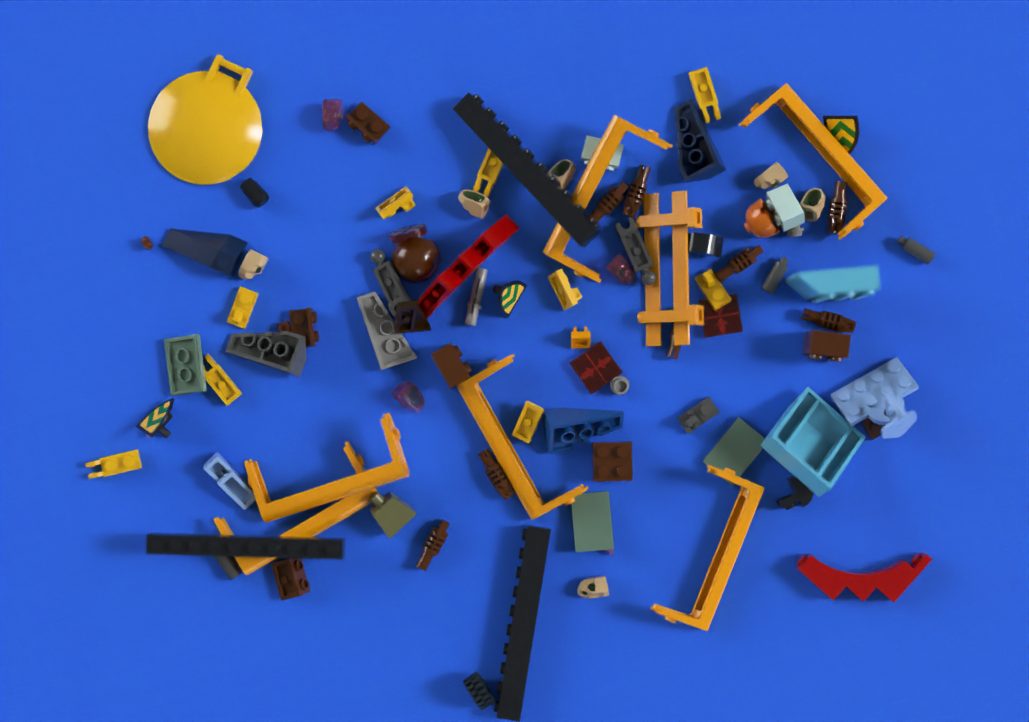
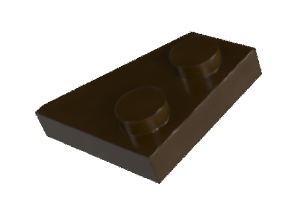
(410, 318)

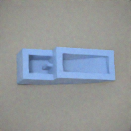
(229, 480)

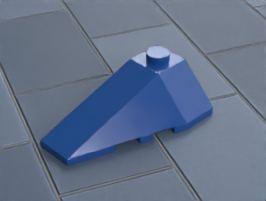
(572, 425)

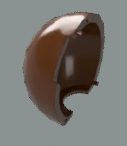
(416, 259)

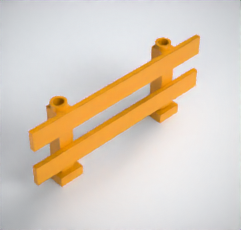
(682, 314)

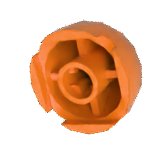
(760, 220)

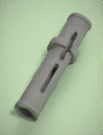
(476, 296)

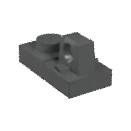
(698, 415)

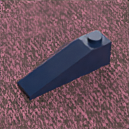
(697, 151)
(211, 249)

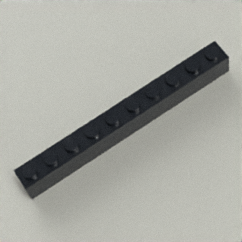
(527, 170)
(245, 546)
(523, 622)

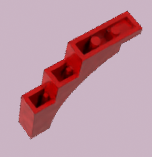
(466, 264)
(889, 581)

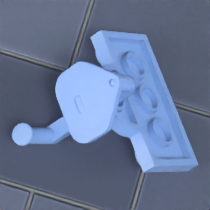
(876, 394)

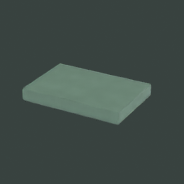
(185, 365)
(735, 448)
(592, 522)

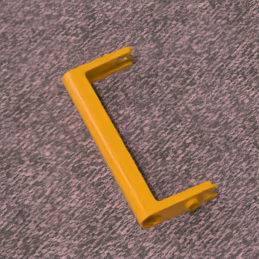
(829, 149)
(588, 183)
(503, 448)
(332, 491)
(315, 524)
(724, 556)

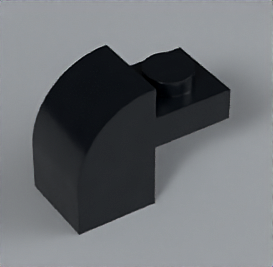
(705, 244)
(800, 494)

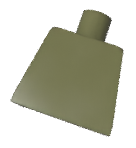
(390, 512)

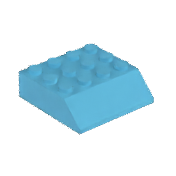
(836, 283)
(813, 442)

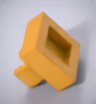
(580, 339)

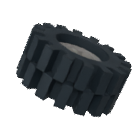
(479, 691)

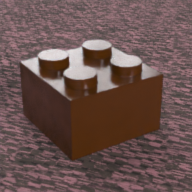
(826, 344)
(451, 365)
(612, 461)

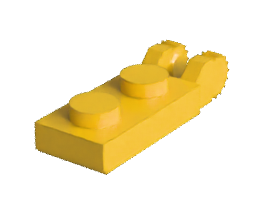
(704, 93)
(489, 172)
(221, 382)
(116, 464)

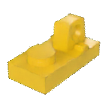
(401, 198)
(712, 289)
(567, 296)
(242, 307)
(528, 422)

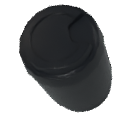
(254, 192)

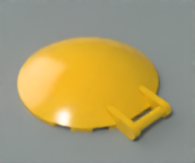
(206, 125)

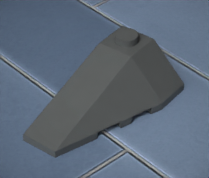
(279, 350)

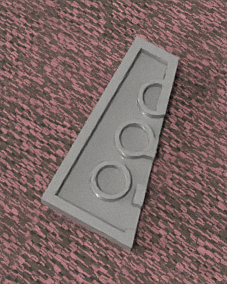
(389, 347)

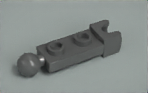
(636, 251)
(388, 280)

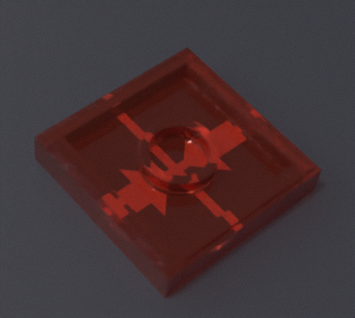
(723, 320)
(595, 367)

